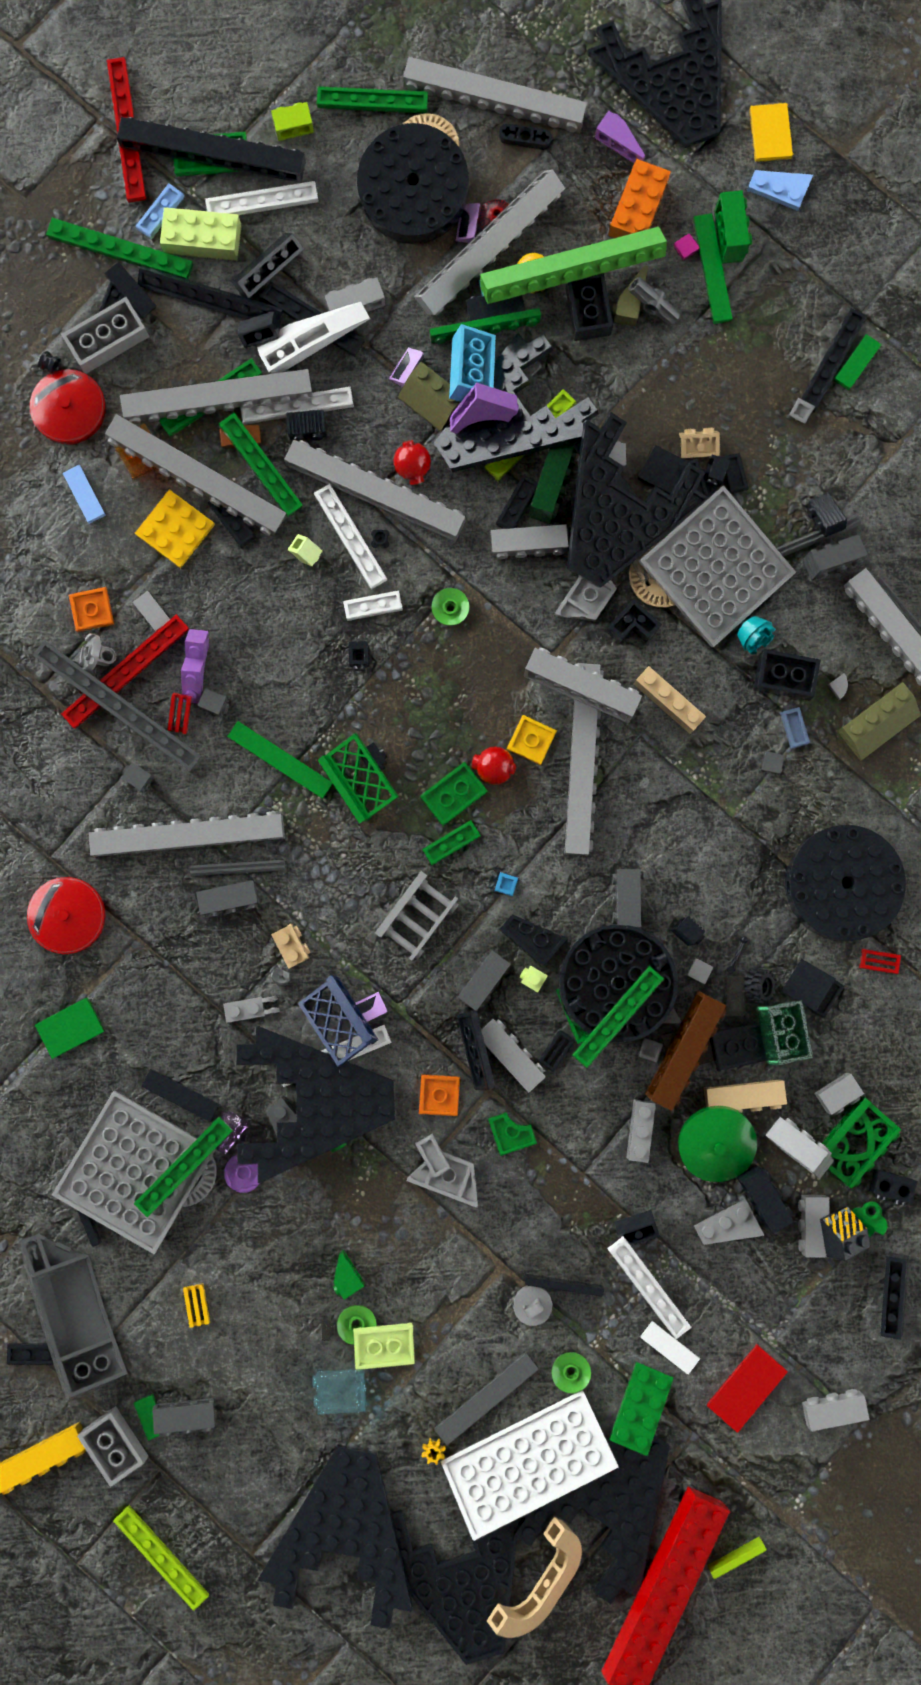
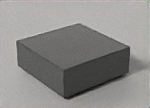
(772, 762)

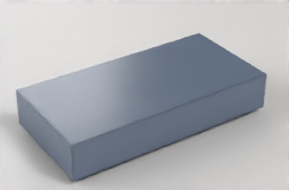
(795, 728)

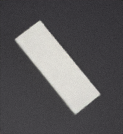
(372, 605)
(670, 1347)

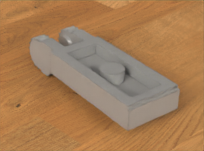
(248, 1009)

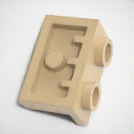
(700, 443)
(291, 946)

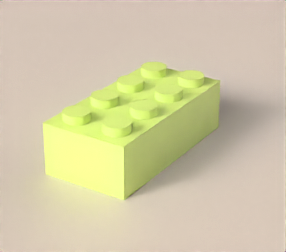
(200, 233)

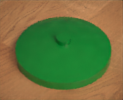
(717, 1143)

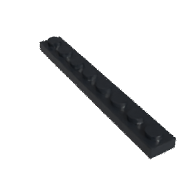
(204, 295)

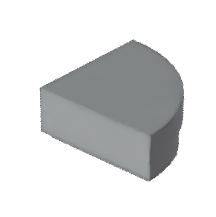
(839, 686)

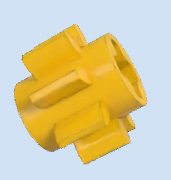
(437, 1447)

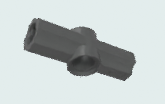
(654, 301)

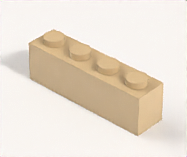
(669, 700)
(747, 1095)

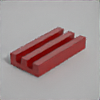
(177, 728)
(863, 958)

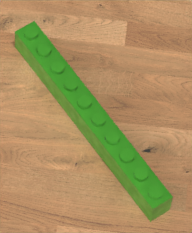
(573, 265)

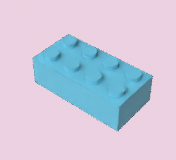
(471, 361)

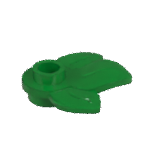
(872, 1222)

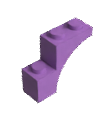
(193, 667)

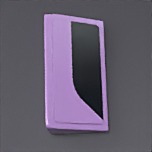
(468, 223)
(406, 365)
(371, 1006)

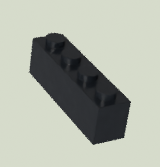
(267, 265)
(894, 1296)

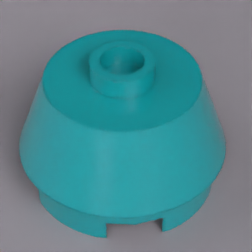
(755, 633)

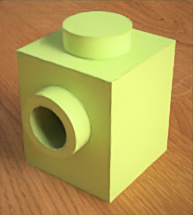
(305, 550)
(533, 978)

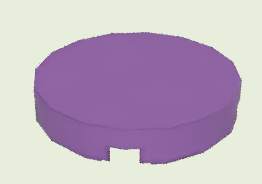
(240, 1177)

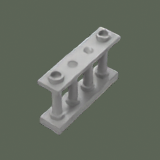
(398, 914)

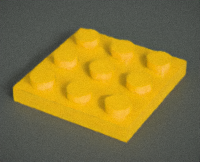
(174, 528)

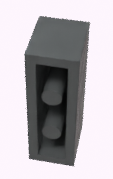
(627, 897)
(228, 898)
(483, 979)
(184, 1416)

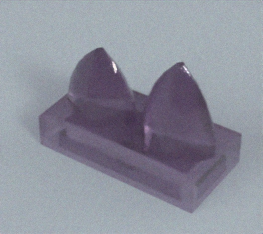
(238, 1125)

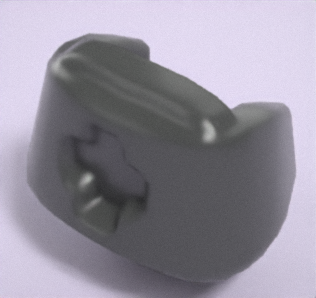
(280, 977)

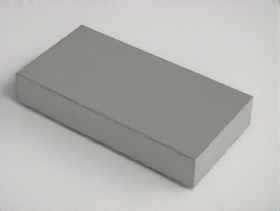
(151, 610)
(433, 1155)

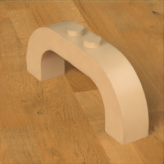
(525, 1617)

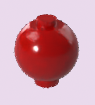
(412, 461)
(494, 765)

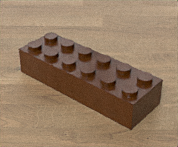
(685, 1051)

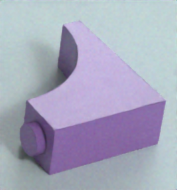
(483, 404)

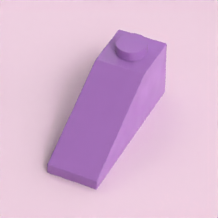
(617, 136)

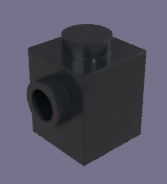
(378, 755)

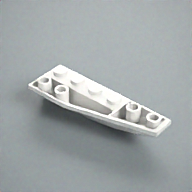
(308, 336)

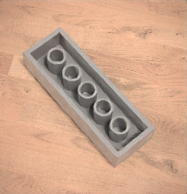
(582, 685)

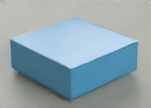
(506, 884)

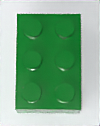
(732, 226)

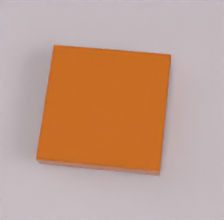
(91, 609)
(439, 1095)

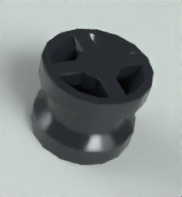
(49, 362)

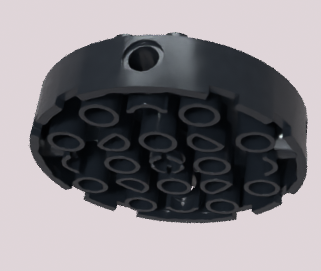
(417, 156)
(873, 876)
(613, 954)

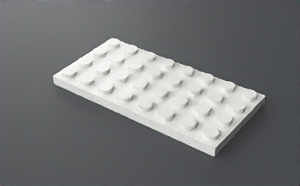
(528, 1465)

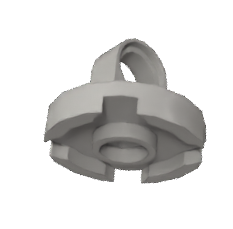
(93, 652)
(532, 1305)

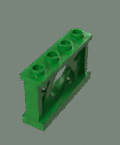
(846, 1124)

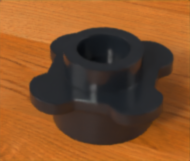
(376, 534)

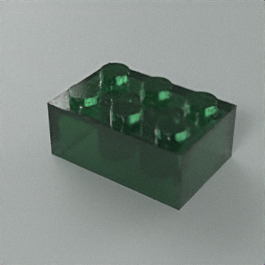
(784, 1032)

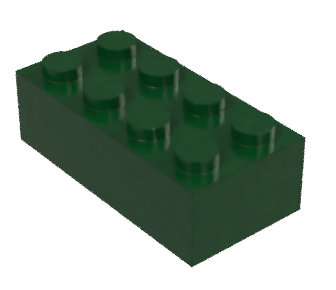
(552, 483)

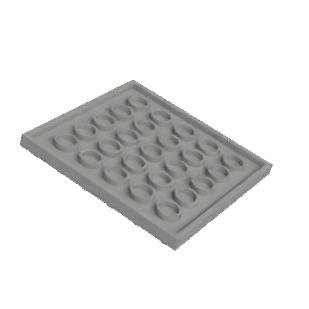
(717, 566)
(119, 1162)

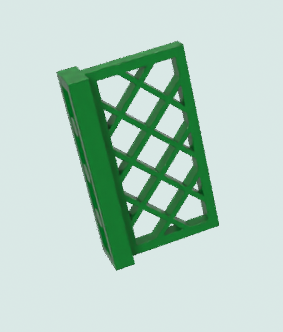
(344, 785)

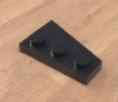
(532, 939)

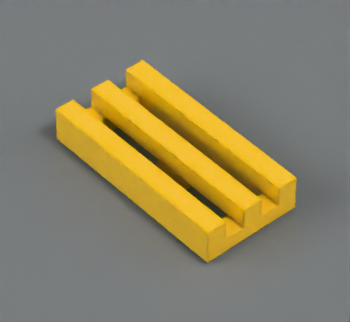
(198, 1322)

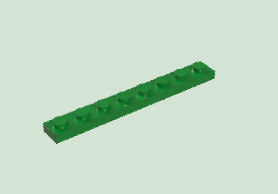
(118, 248)

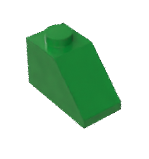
(347, 1278)

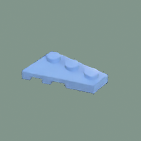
(780, 187)

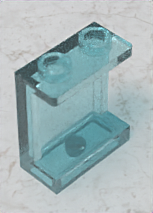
(340, 1391)

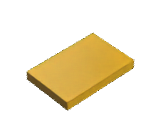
(771, 132)

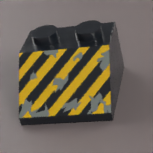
(844, 1234)

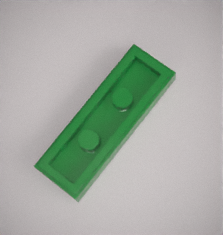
(857, 362)
(451, 842)

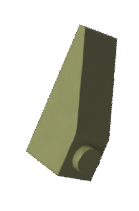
(628, 305)

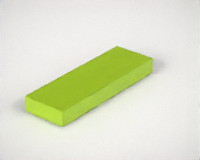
(737, 1557)

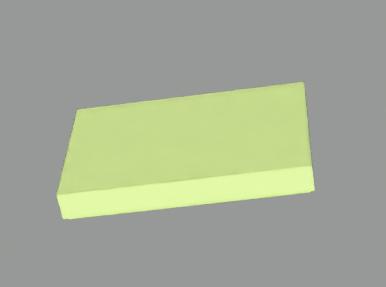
(383, 1346)

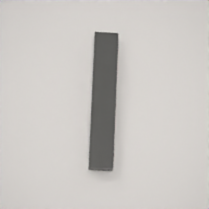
(486, 1398)

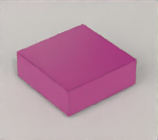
(686, 246)

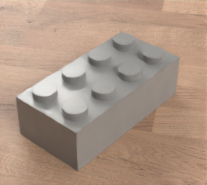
(105, 335)

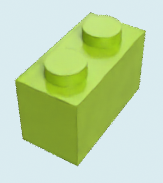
(292, 121)

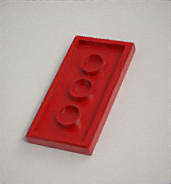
(747, 1388)

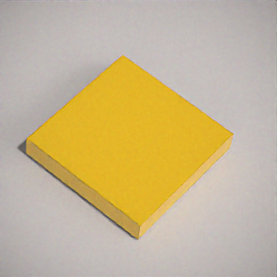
(531, 740)

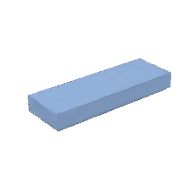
(152, 219)
(84, 494)

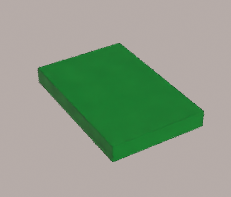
(453, 793)
(69, 1028)

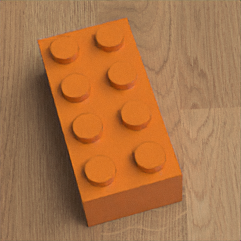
(639, 199)

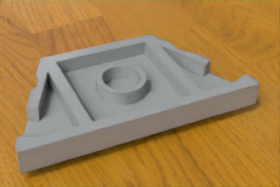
(585, 600)
(455, 1183)

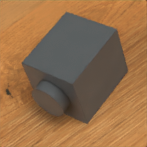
(213, 703)
(137, 777)

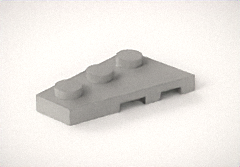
(730, 1224)

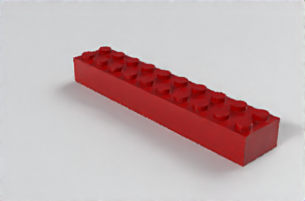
(666, 1590)

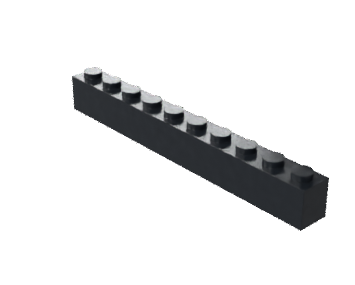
(211, 149)

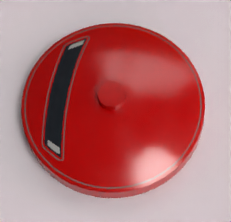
(67, 406)
(66, 915)

